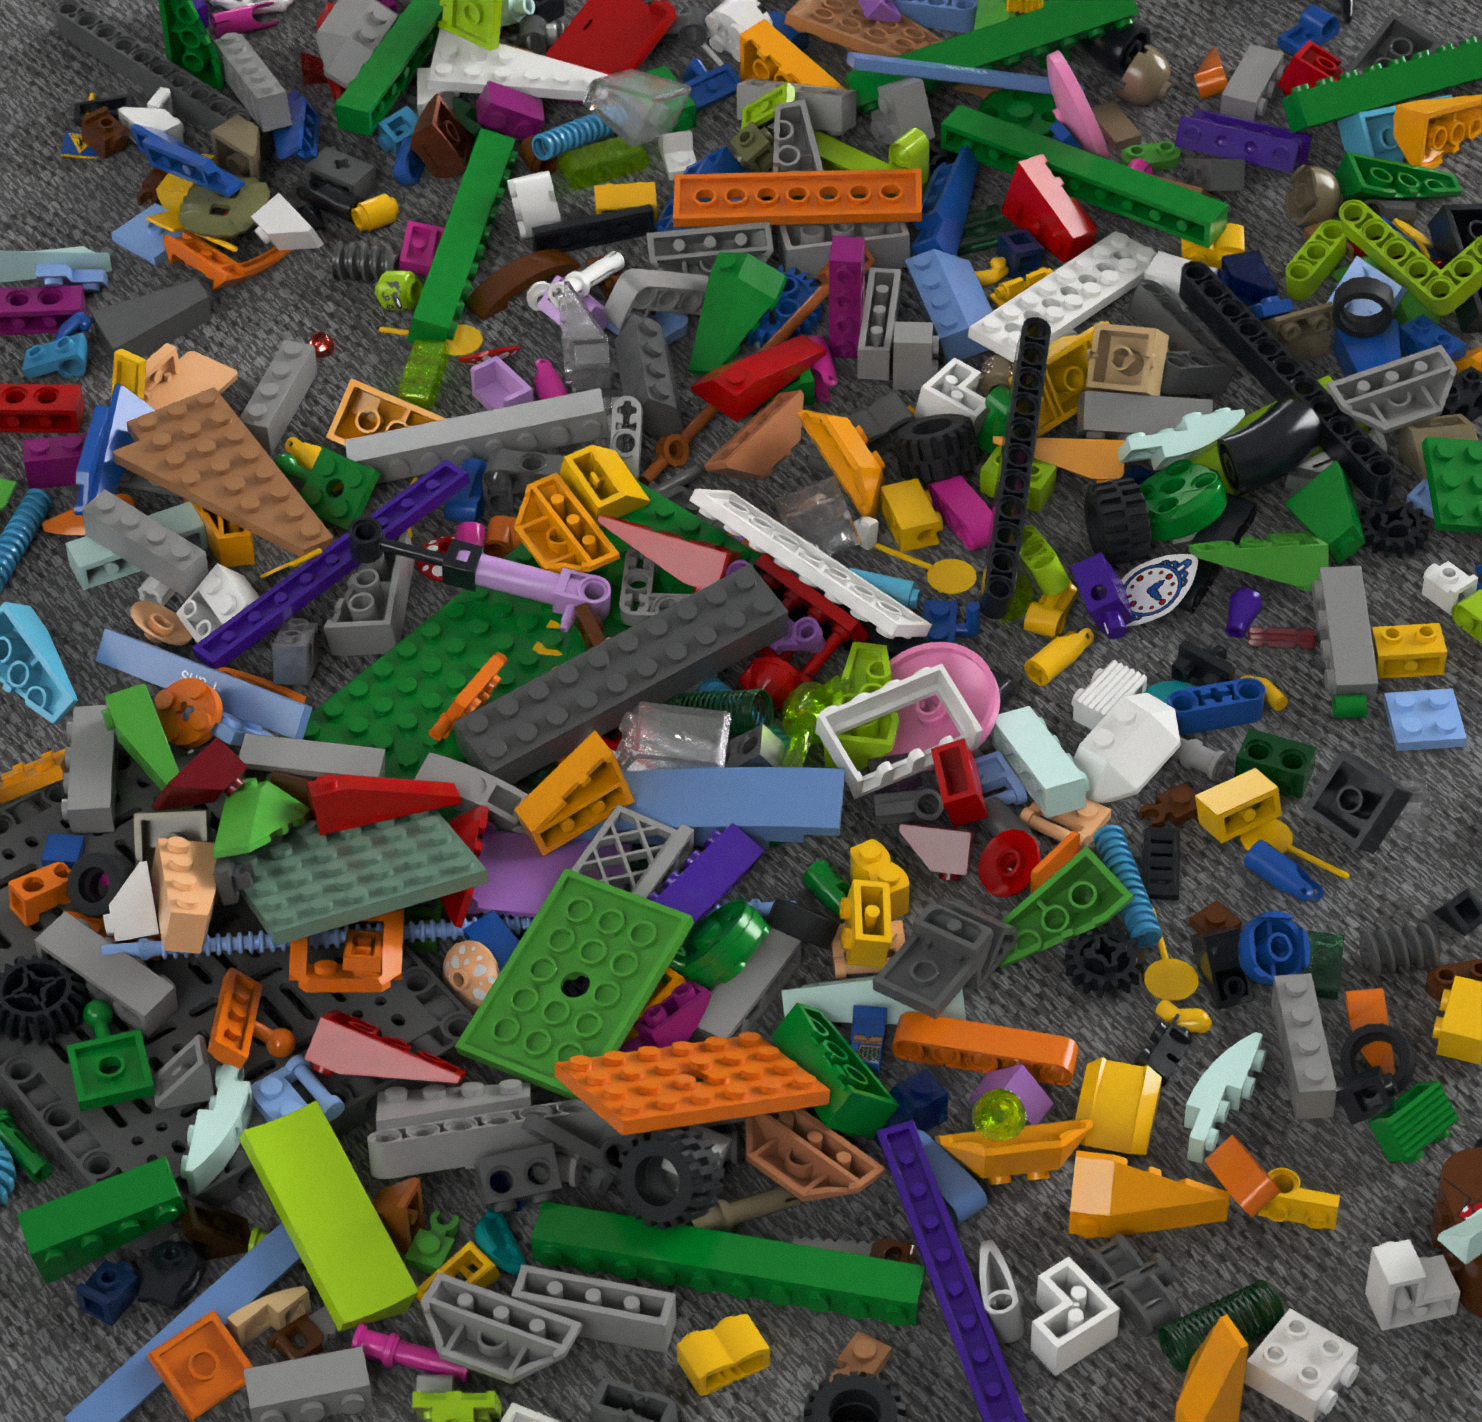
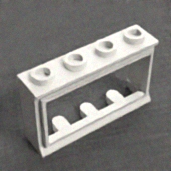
(890, 698)

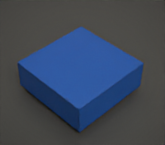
(63, 848)

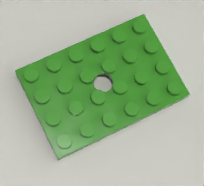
(579, 931)

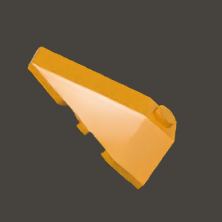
(1436, 126)
(372, 411)
(1083, 457)
(1126, 1200)
(1215, 1377)

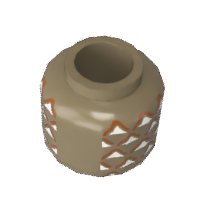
(995, 373)

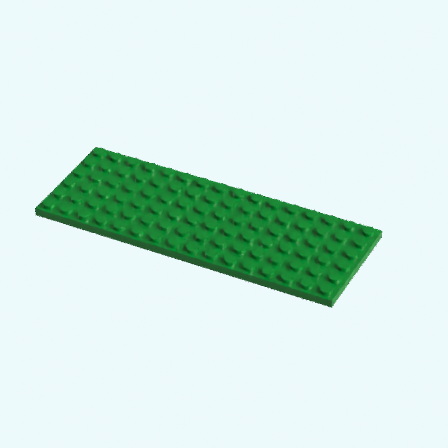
(423, 674)

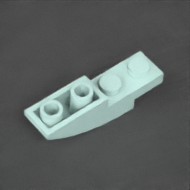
(1187, 441)
(1222, 1089)
(218, 1129)

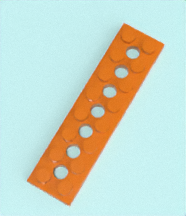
(810, 210)

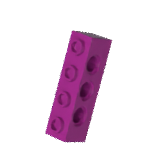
(846, 295)
(39, 308)

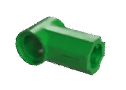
(995, 420)

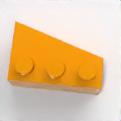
(228, 541)
(574, 796)

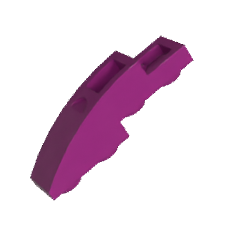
(671, 1019)

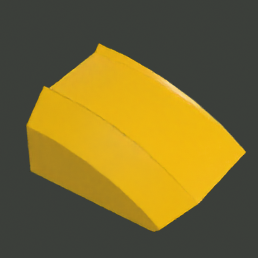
(1121, 1105)

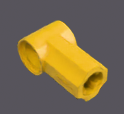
(1049, 614)

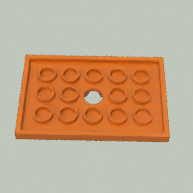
(660, 1090)

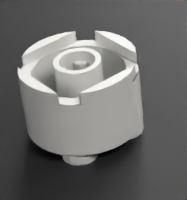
(729, 21)
(533, 202)

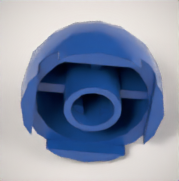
(1272, 947)

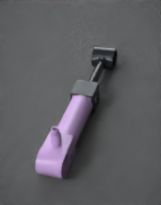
(468, 567)

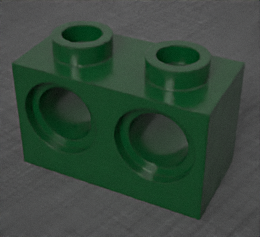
(1279, 759)

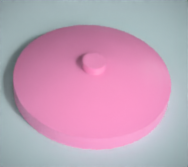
(1073, 106)
(927, 721)

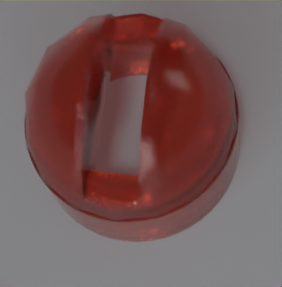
(324, 344)

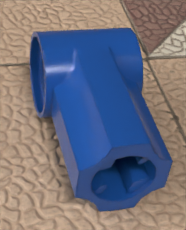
(468, 503)

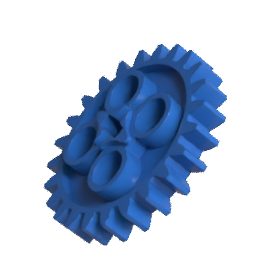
(794, 294)

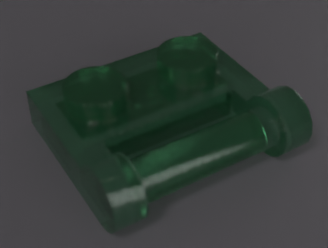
(983, 230)

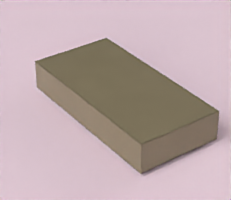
(1116, 126)

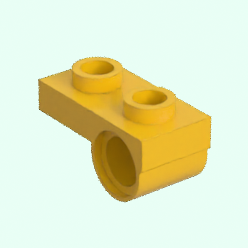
(1300, 1205)

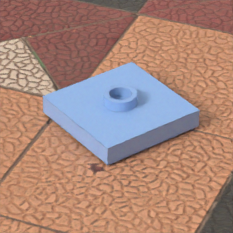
(145, 237)

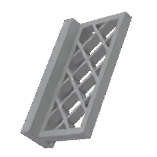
(667, 856)

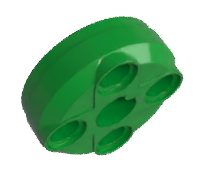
(1022, 109)
(1183, 499)
(723, 944)

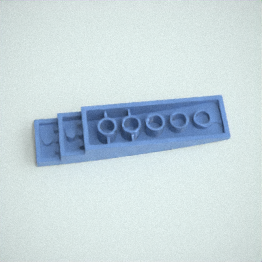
(760, 801)

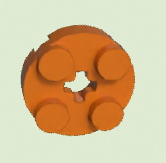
(173, 702)

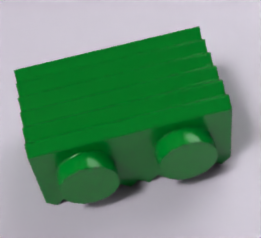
(1417, 1120)

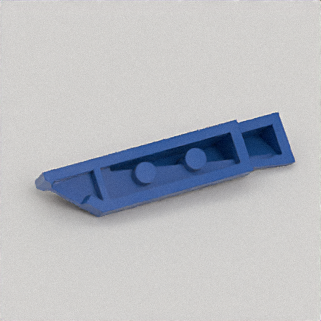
(303, 135)
(184, 162)
(946, 205)
(105, 434)

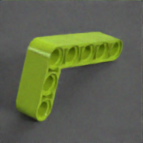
(907, 152)
(1413, 261)

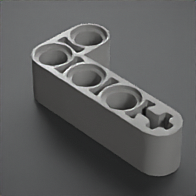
(654, 290)

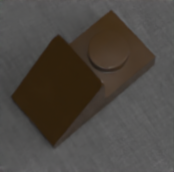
(214, 1230)

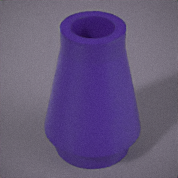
(1243, 609)

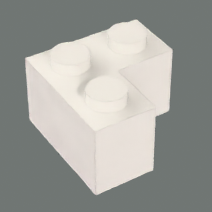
(953, 392)
(1409, 1287)
(1075, 1319)

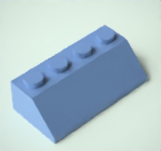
(950, 300)

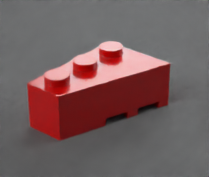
(1045, 209)

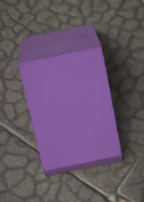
(1021, 1082)

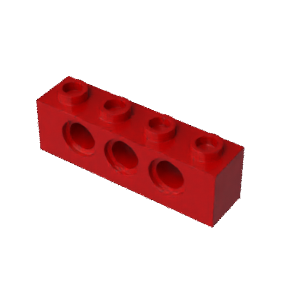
(41, 408)

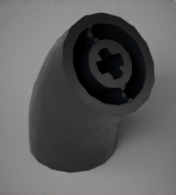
(1118, 48)
(1269, 446)

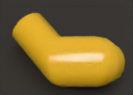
(1191, 1018)

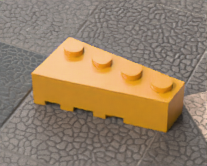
(773, 57)

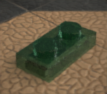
(1325, 963)

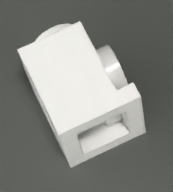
(1447, 585)

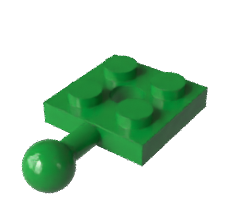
(318, 486)
(120, 1050)

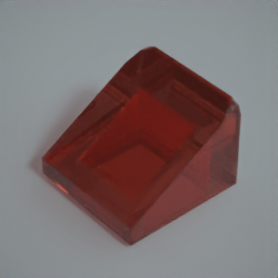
(312, 69)

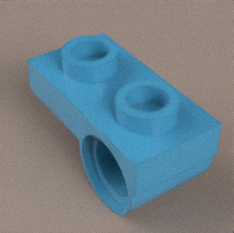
(66, 355)

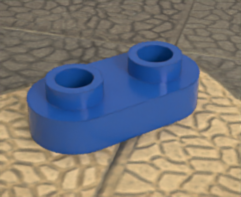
(408, 165)

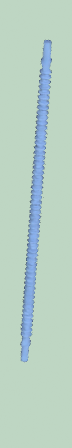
(145, 949)

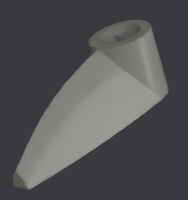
(1000, 1295)

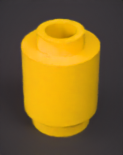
(375, 213)

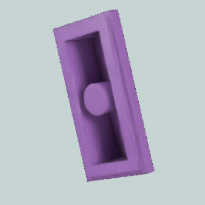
(880, 10)

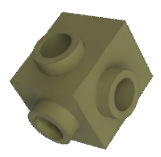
(750, 144)

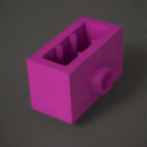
(509, 111)
(52, 460)

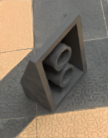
(1391, 41)

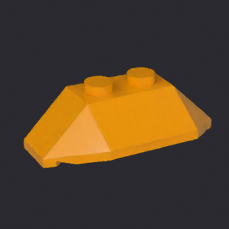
(848, 458)
(560, 529)
(1032, 1152)

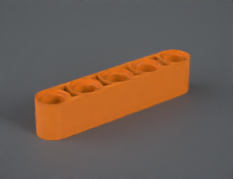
(984, 1047)

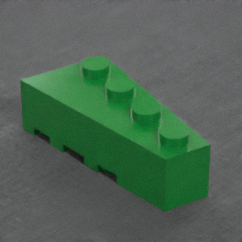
(857, 1098)
(100, 1218)

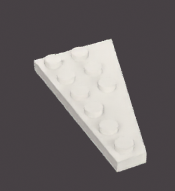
(468, 67)

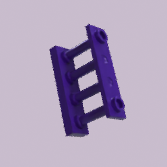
(1243, 140)

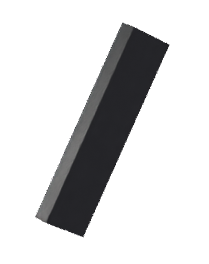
(594, 229)

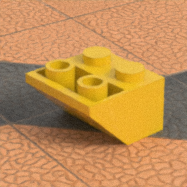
(602, 482)

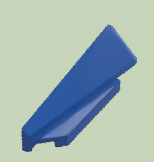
(716, 162)

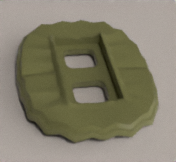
(198, 203)

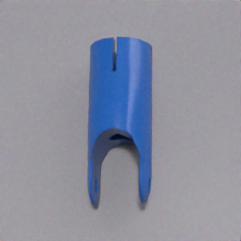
(1281, 871)

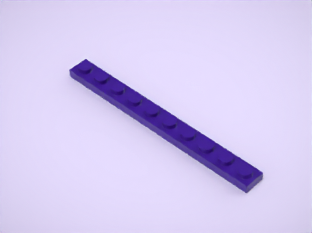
(326, 569)
(950, 1275)

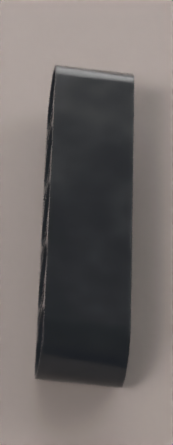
(1229, 527)

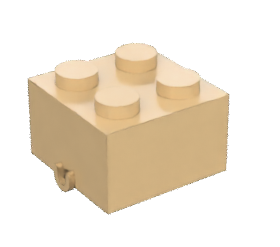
(1126, 359)

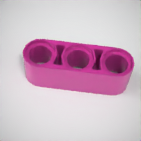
(963, 510)

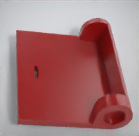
(613, 34)

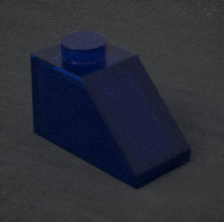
(1247, 277)
(920, 1100)

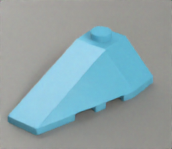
(1372, 133)
(32, 663)

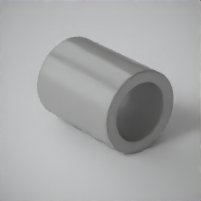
(435, 1383)

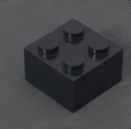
(1357, 802)

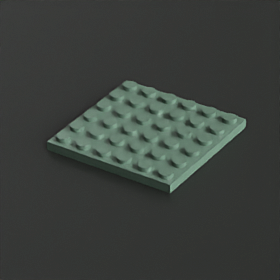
(347, 876)

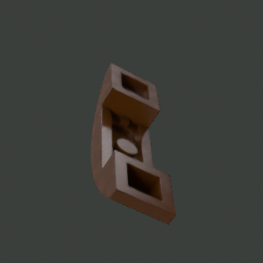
(516, 277)

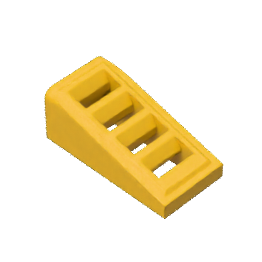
(466, 1256)

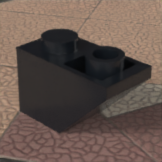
(1219, 966)

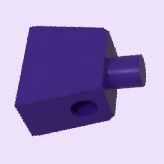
(1108, 605)

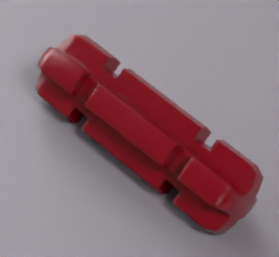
(1281, 637)

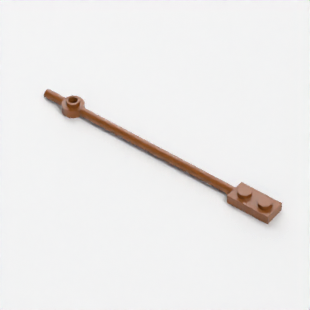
(673, 449)

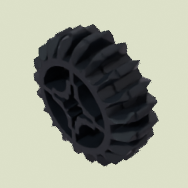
(40, 999)

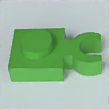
(433, 1247)

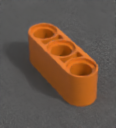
(1242, 1176)

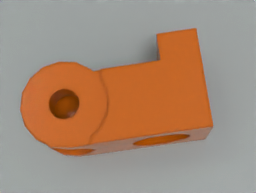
(39, 892)

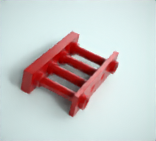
(820, 609)

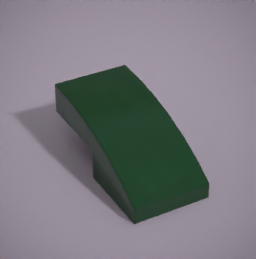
(467, 116)

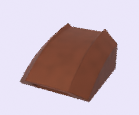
(441, 140)

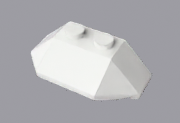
(1128, 747)

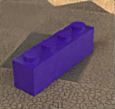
(710, 874)

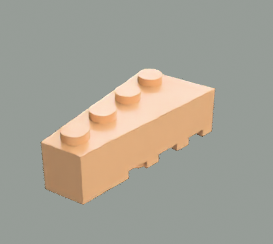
(184, 892)

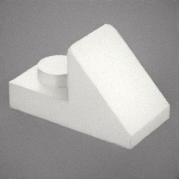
(677, 152)

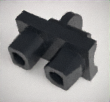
(1202, 664)

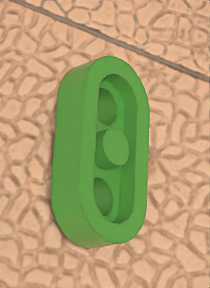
(1158, 155)

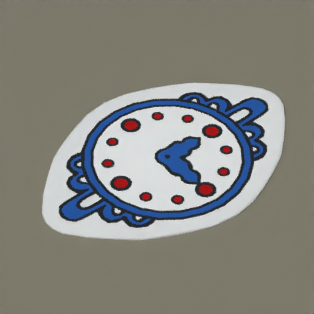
(1159, 585)

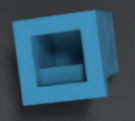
(395, 129)

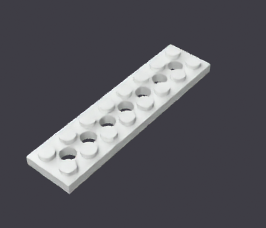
(1068, 293)
(812, 564)

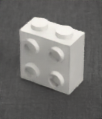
(1302, 1366)

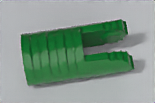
(826, 885)

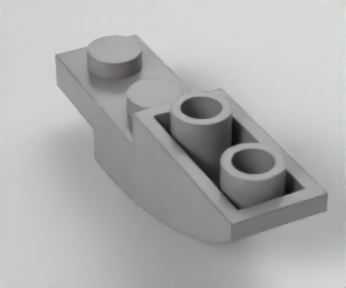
(476, 789)

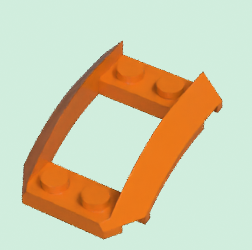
(214, 264)
(328, 976)

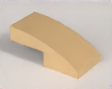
(271, 1310)

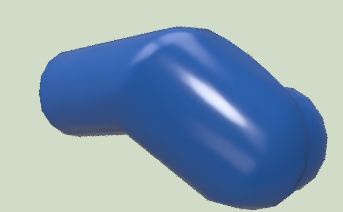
(75, 322)

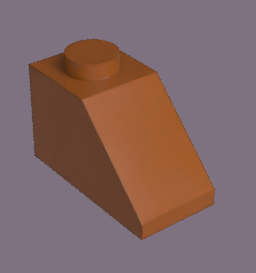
(401, 1212)

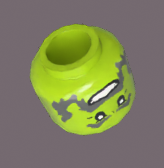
(398, 290)

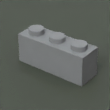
(1253, 83)
(309, 1387)

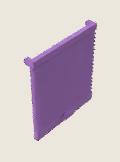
(523, 877)

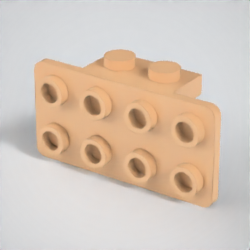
(174, 379)

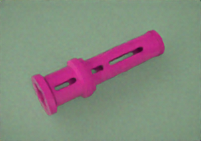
(393, 1350)

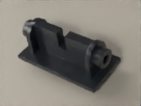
(1168, 1041)

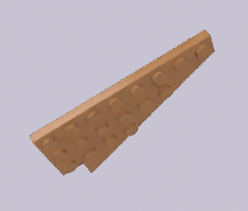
(846, 25)
(216, 463)

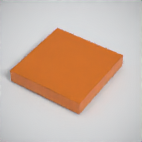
(201, 1365)

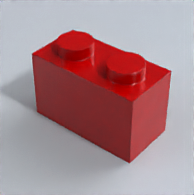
(959, 783)

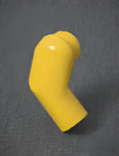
(993, 275)
(1273, 695)

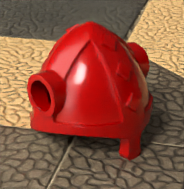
(773, 676)

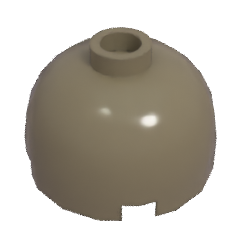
(1146, 78)
(1315, 191)

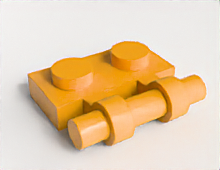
(32, 776)

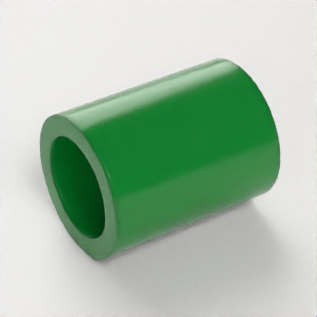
(1349, 706)

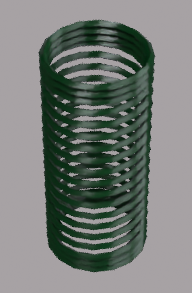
(736, 710)
(1182, 1339)

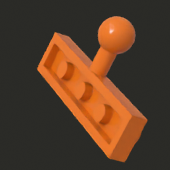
(237, 1023)

